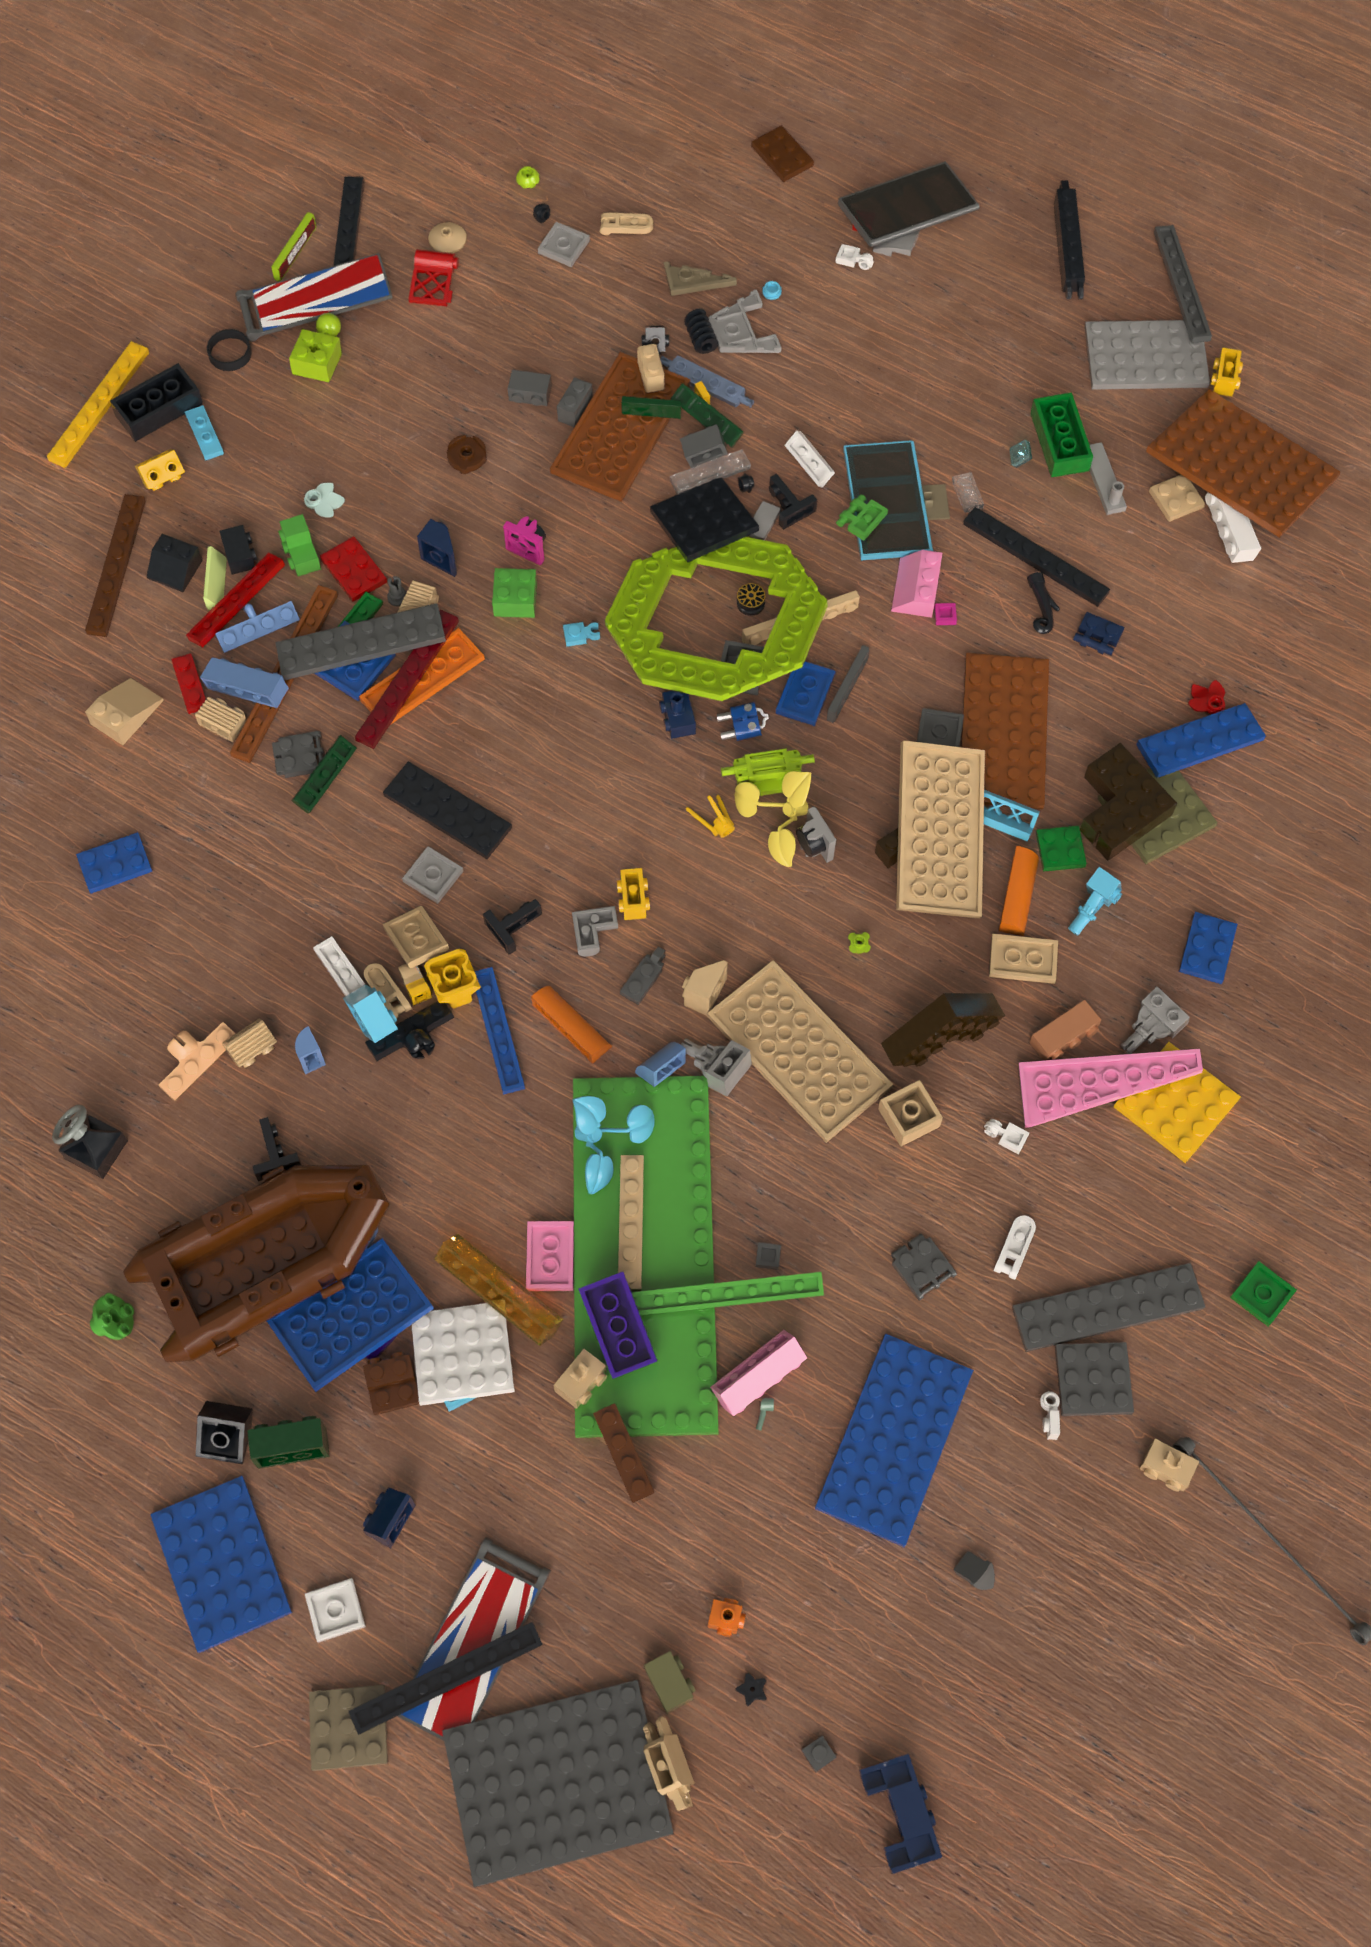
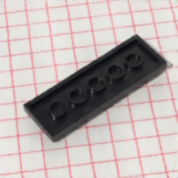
(447, 810)

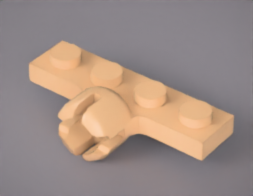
(193, 1059)

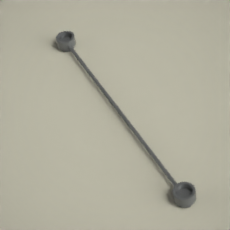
(1361, 1631)

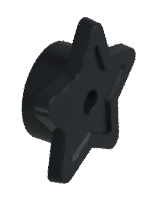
(749, 1682)

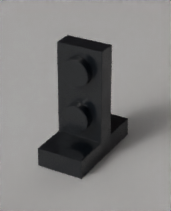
(792, 508)
(511, 923)
(274, 1151)

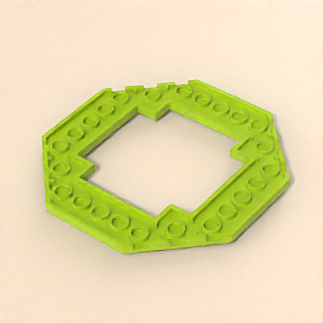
(706, 677)

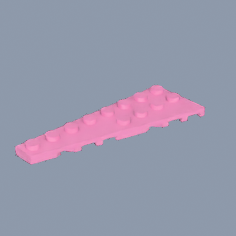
(1076, 1084)

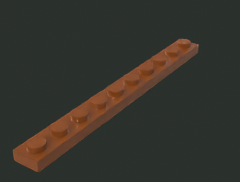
(263, 715)

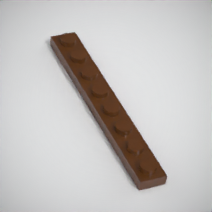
(115, 565)

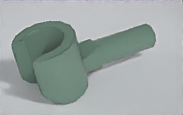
(766, 1404)

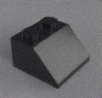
(173, 562)
(223, 1432)

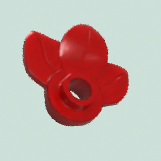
(1206, 697)

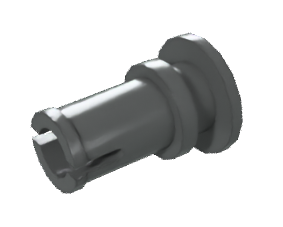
(396, 592)

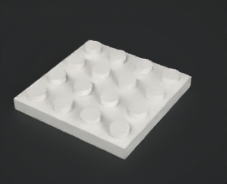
(462, 1354)

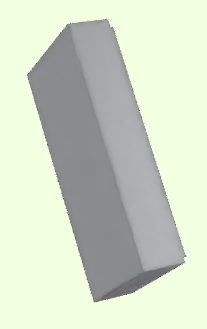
(765, 518)

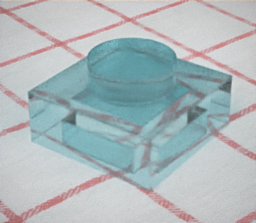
(1020, 453)

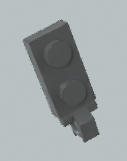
(644, 976)

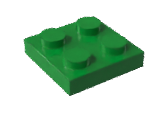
(1061, 848)
(1263, 1293)

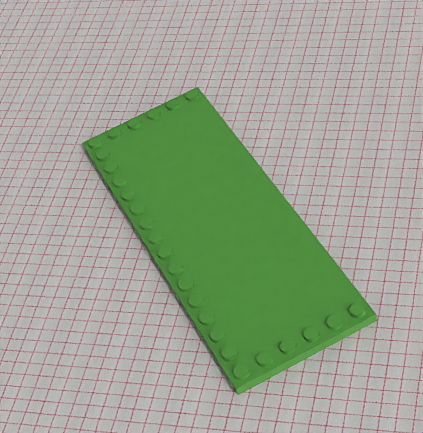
(676, 1252)

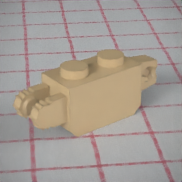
(668, 1763)

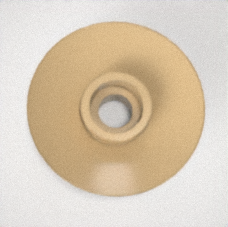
(447, 237)

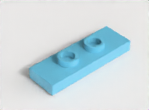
(204, 432)

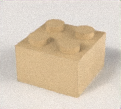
(910, 1113)

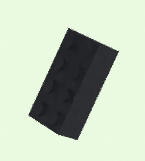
(156, 402)

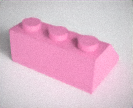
(917, 583)

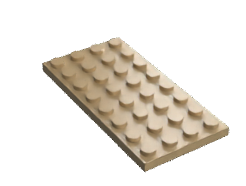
(940, 829)
(800, 1051)

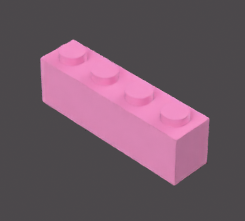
(758, 1372)

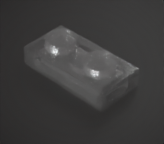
(967, 492)

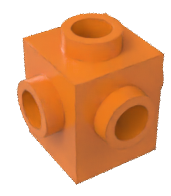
(722, 1608)

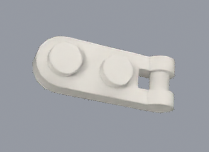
(1016, 1246)

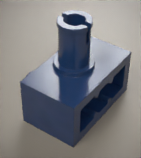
(678, 714)

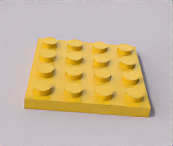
(1180, 1112)

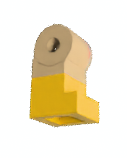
(414, 984)

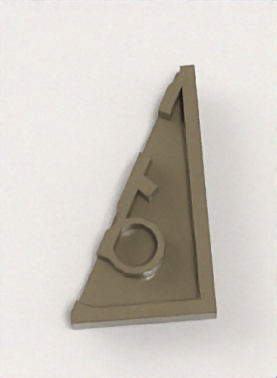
(691, 280)

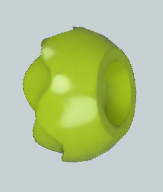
(527, 177)

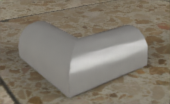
(587, 925)

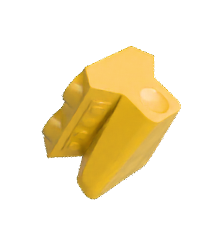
(452, 978)

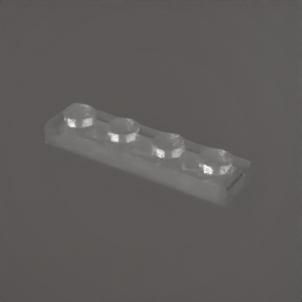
(717, 468)

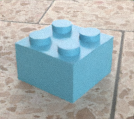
(370, 1013)

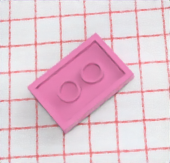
(550, 1255)

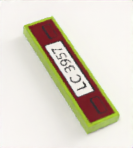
(293, 247)

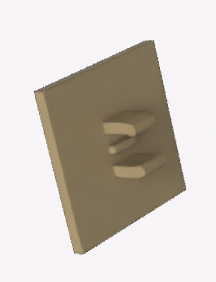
(936, 502)

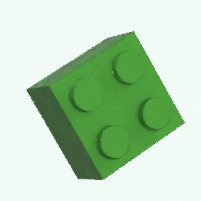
(514, 592)

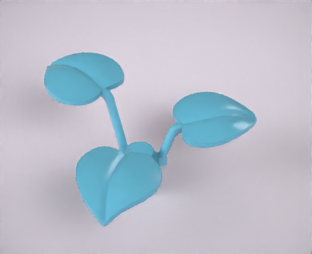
(589, 1114)

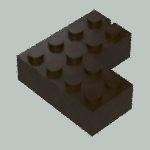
(1132, 803)
(943, 1021)

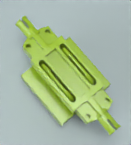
(767, 768)

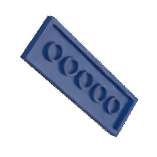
(1200, 740)

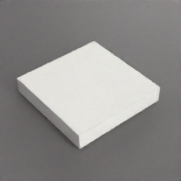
(335, 1610)

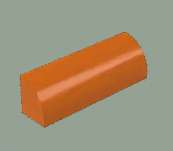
(1019, 891)
(570, 1023)

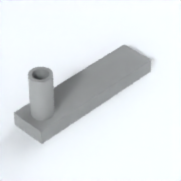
(1107, 486)

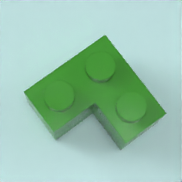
(298, 543)

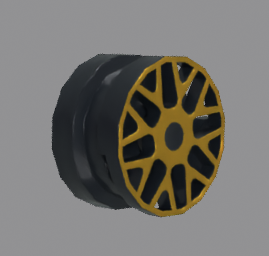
(751, 600)

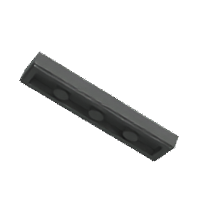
(848, 684)

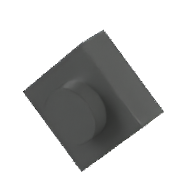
(768, 1256)
(818, 1754)

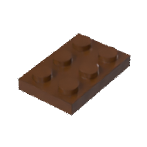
(782, 153)

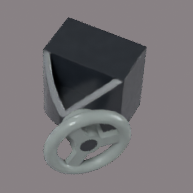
(88, 1141)

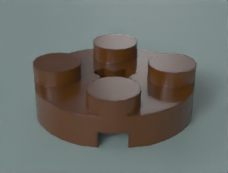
(468, 463)

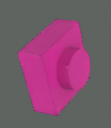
(945, 614)

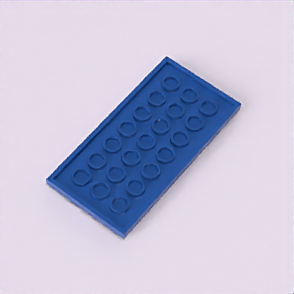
(894, 1440)

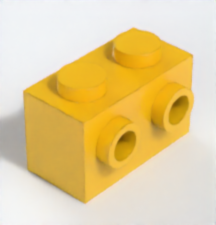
(1227, 371)
(159, 467)
(633, 897)

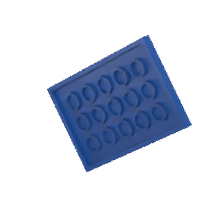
(343, 1329)
(220, 1564)

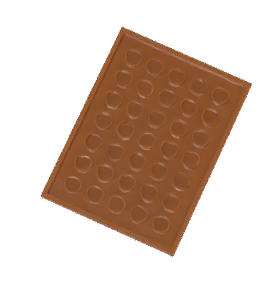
(1243, 462)

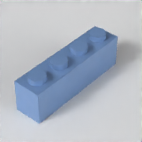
(244, 682)

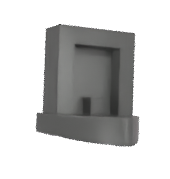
(976, 1571)

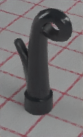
(1037, 584)

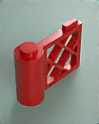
(437, 264)

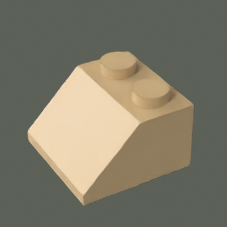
(704, 987)

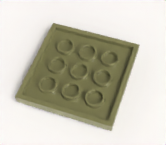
(1187, 822)

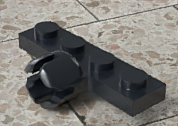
(413, 1033)

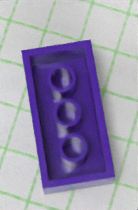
(618, 1325)

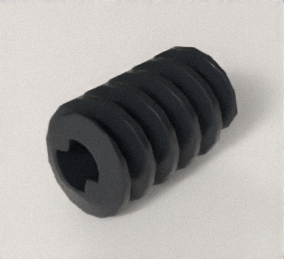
(700, 331)

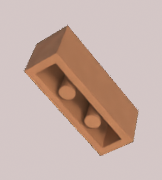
(1065, 1032)

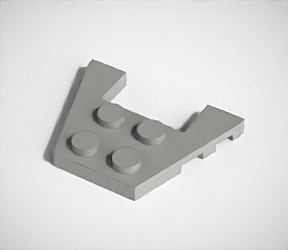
(735, 331)

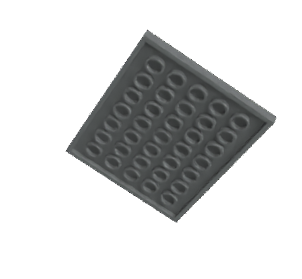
(555, 1783)

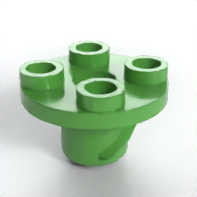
(112, 1317)

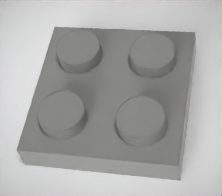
(563, 244)
(432, 874)

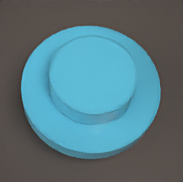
(772, 290)

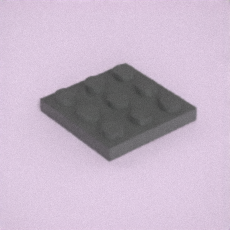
(1094, 1379)

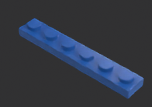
(498, 1032)

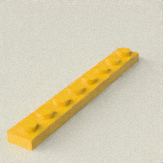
(97, 404)

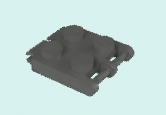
(296, 754)
(921, 1265)

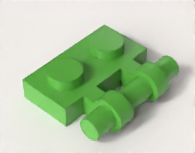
(866, 521)

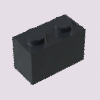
(237, 549)

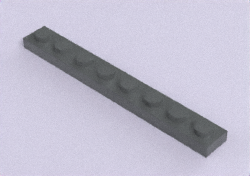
(1182, 284)

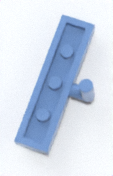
(257, 625)

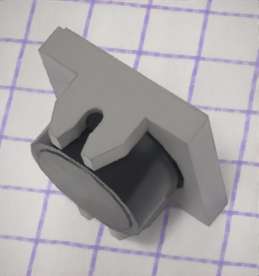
(816, 836)

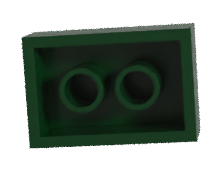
(288, 1442)

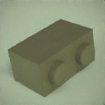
(669, 1682)

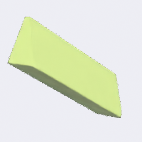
(214, 577)

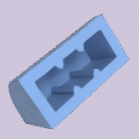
(308, 1051)
(662, 1063)

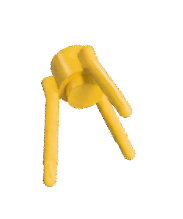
(722, 824)

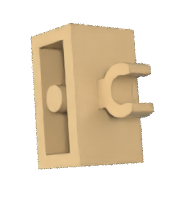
(580, 1379)
(1168, 1465)

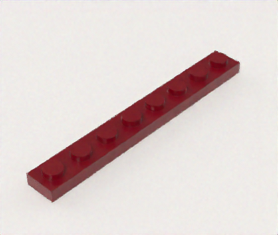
(402, 687)

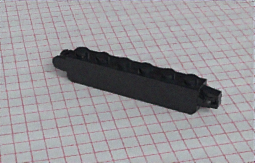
(1069, 241)

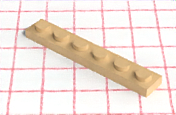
(838, 605)
(631, 1219)

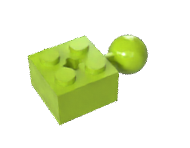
(318, 353)

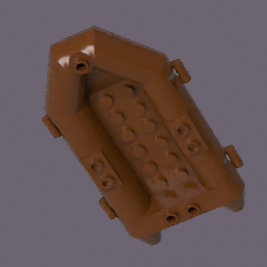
(259, 1254)

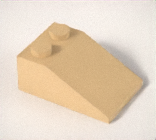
(123, 710)

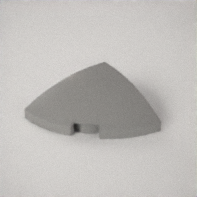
(899, 245)

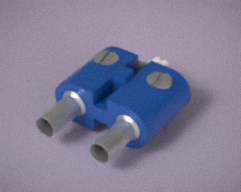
(744, 721)

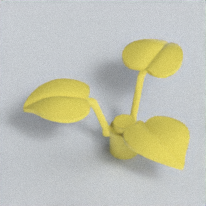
(796, 788)

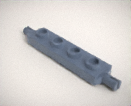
(716, 385)

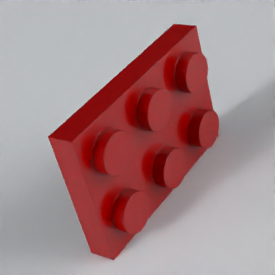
(353, 569)

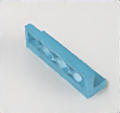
(1007, 823)

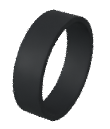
(226, 334)

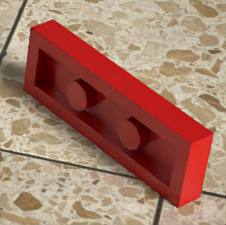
(189, 682)

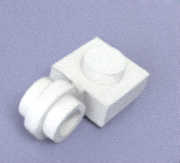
(850, 255)
(1012, 1137)
(1051, 1423)

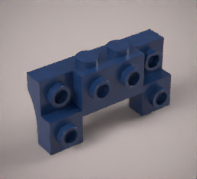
(910, 1812)

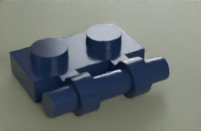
(1099, 629)

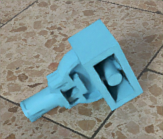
(1103, 890)

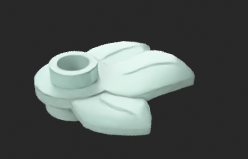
(325, 500)

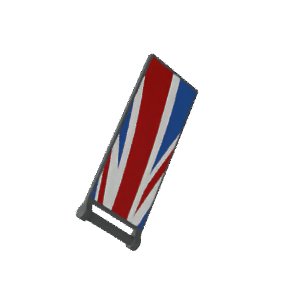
(315, 293)
(483, 1610)

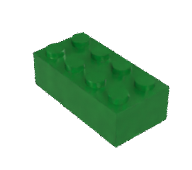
(1061, 435)

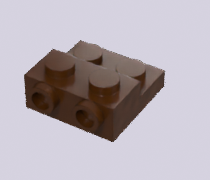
(391, 1383)

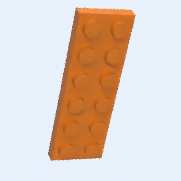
(451, 662)

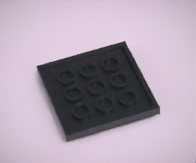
(704, 519)

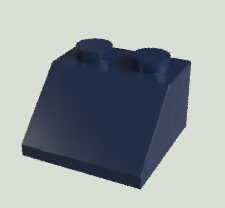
(436, 547)
(389, 1516)

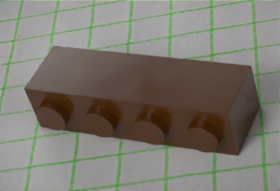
(623, 1453)

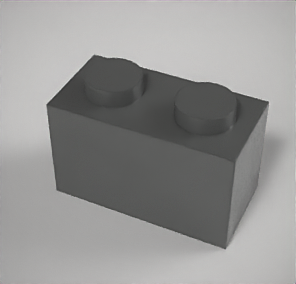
(529, 388)
(574, 402)
(703, 446)

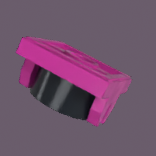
(525, 539)

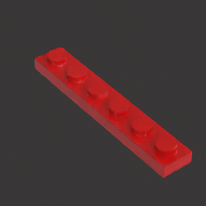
(235, 600)

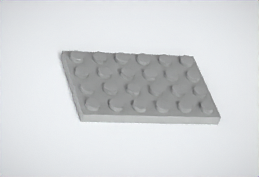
(1144, 355)

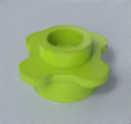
(859, 948)

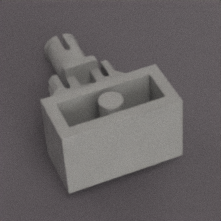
(1158, 1018)
(720, 1064)

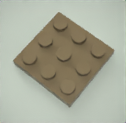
(334, 1736)

